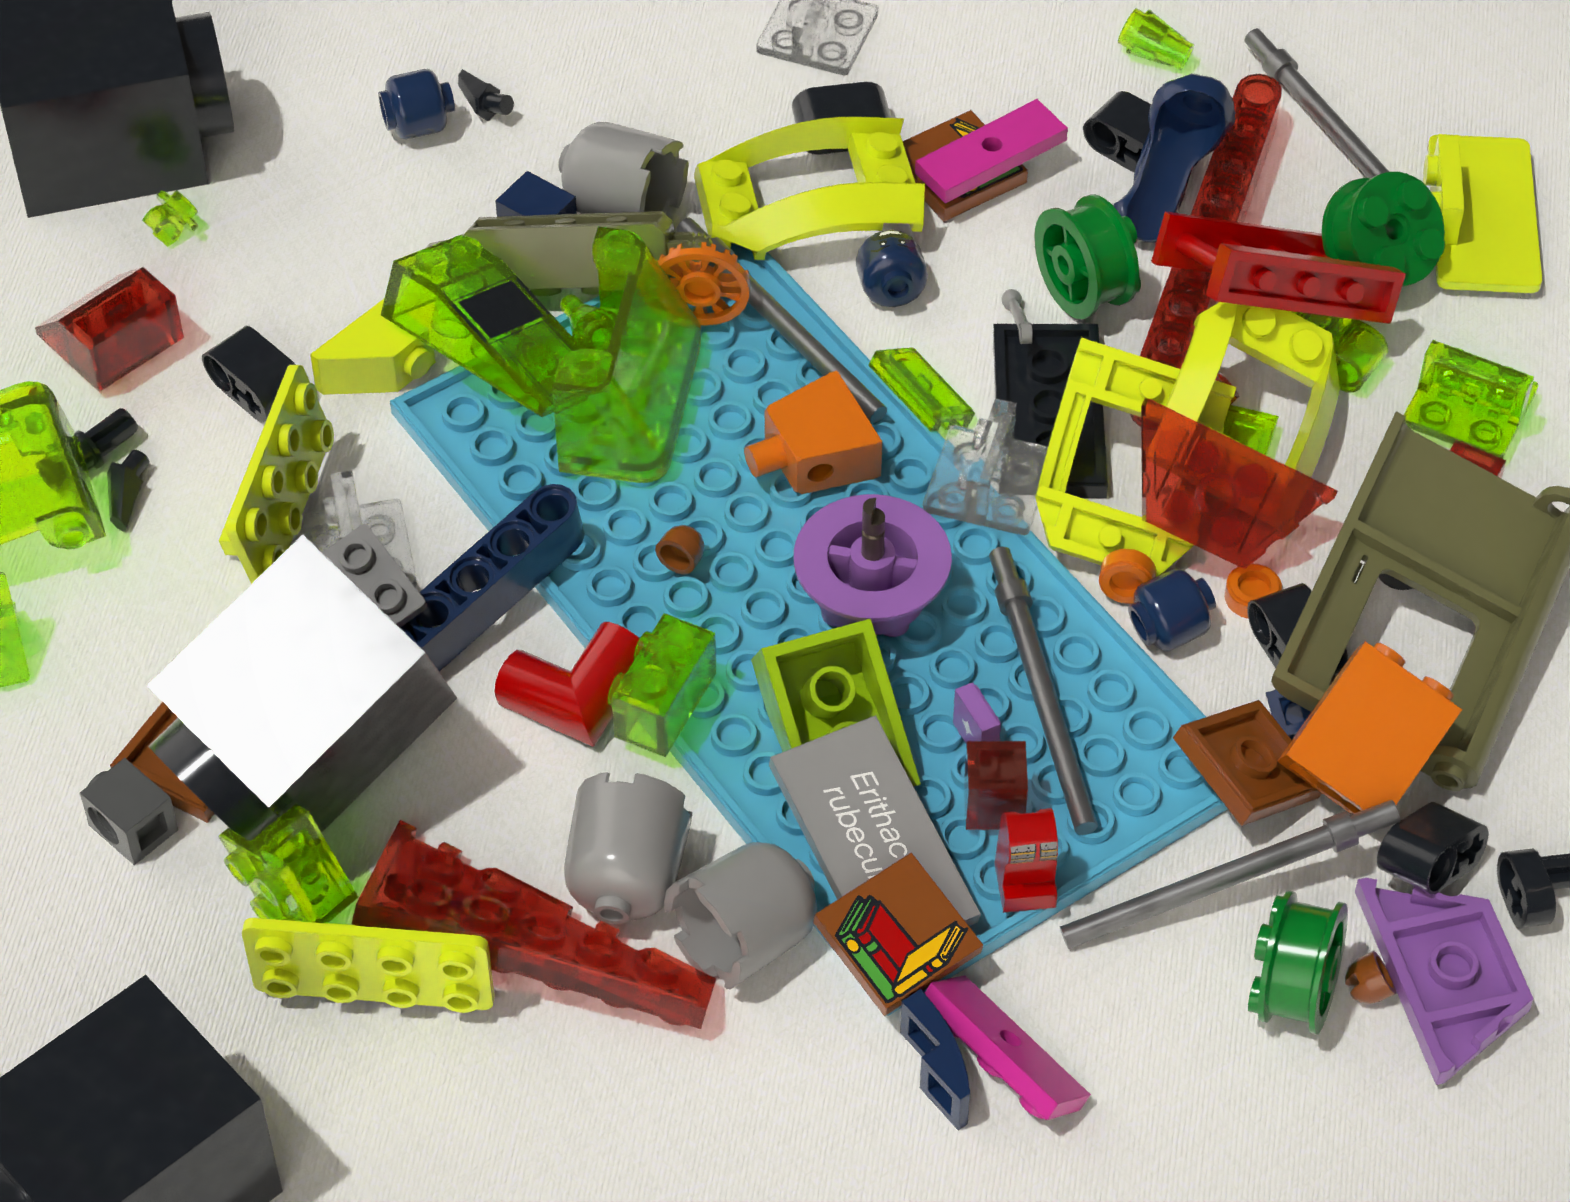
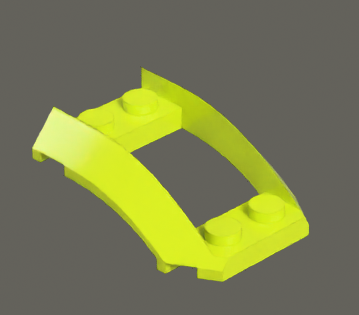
(881, 195)
(1277, 340)
(1122, 383)

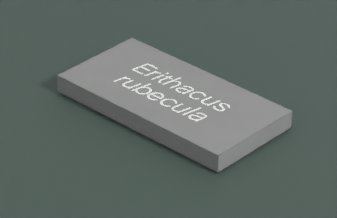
(863, 811)

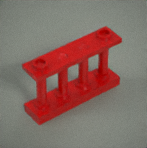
(1276, 268)

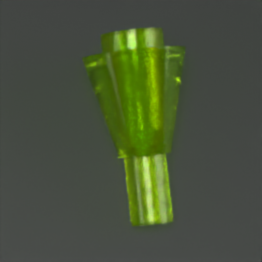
(589, 324)

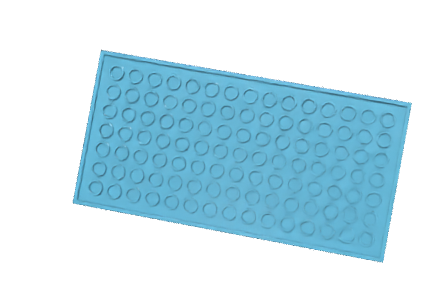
(747, 592)

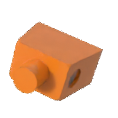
(817, 438)

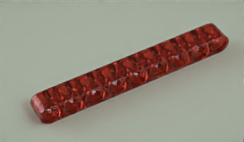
(1224, 196)

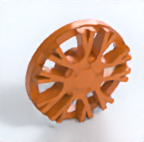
(704, 284)

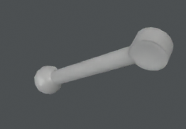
(1012, 300)

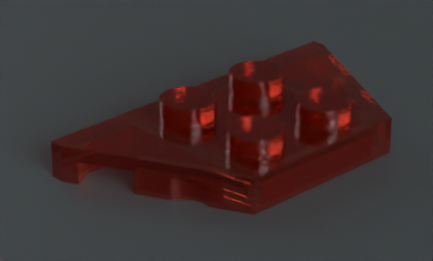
(1219, 489)

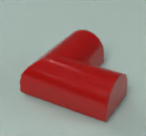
(565, 699)

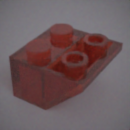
(115, 327)

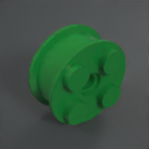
(1385, 223)
(1087, 256)
(1300, 959)

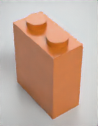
(1370, 730)

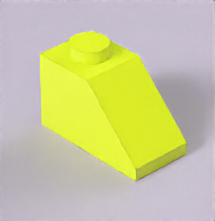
(370, 357)

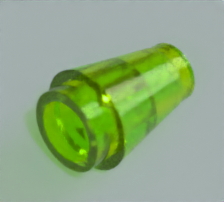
(1154, 40)

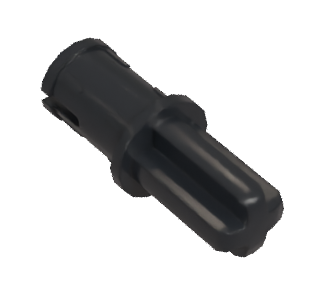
(106, 437)

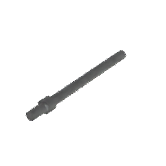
(1283, 68)
(798, 335)
(1015, 601)
(1337, 833)

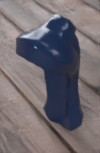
(1185, 125)

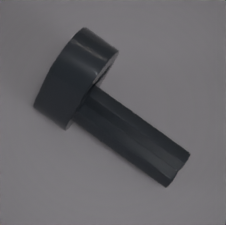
(1529, 885)

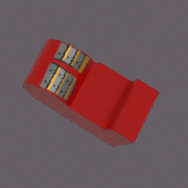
(1027, 860)

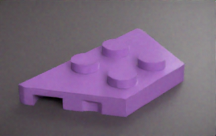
(1447, 970)

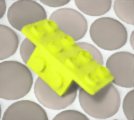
(1486, 213)
(279, 476)
(369, 964)

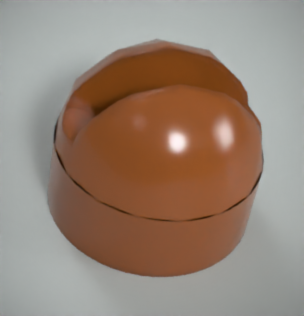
(680, 549)
(1371, 979)

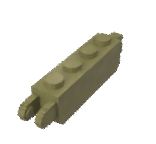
(557, 249)

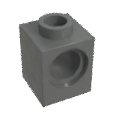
(129, 810)

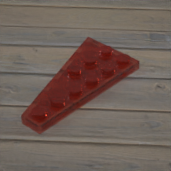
(525, 930)

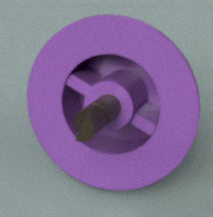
(872, 561)

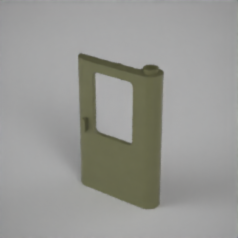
(1464, 545)

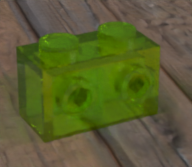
(663, 684)

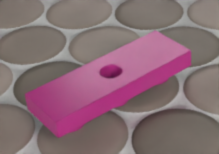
(991, 150)
(1006, 1049)

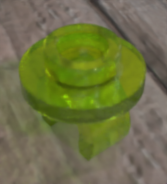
(171, 217)

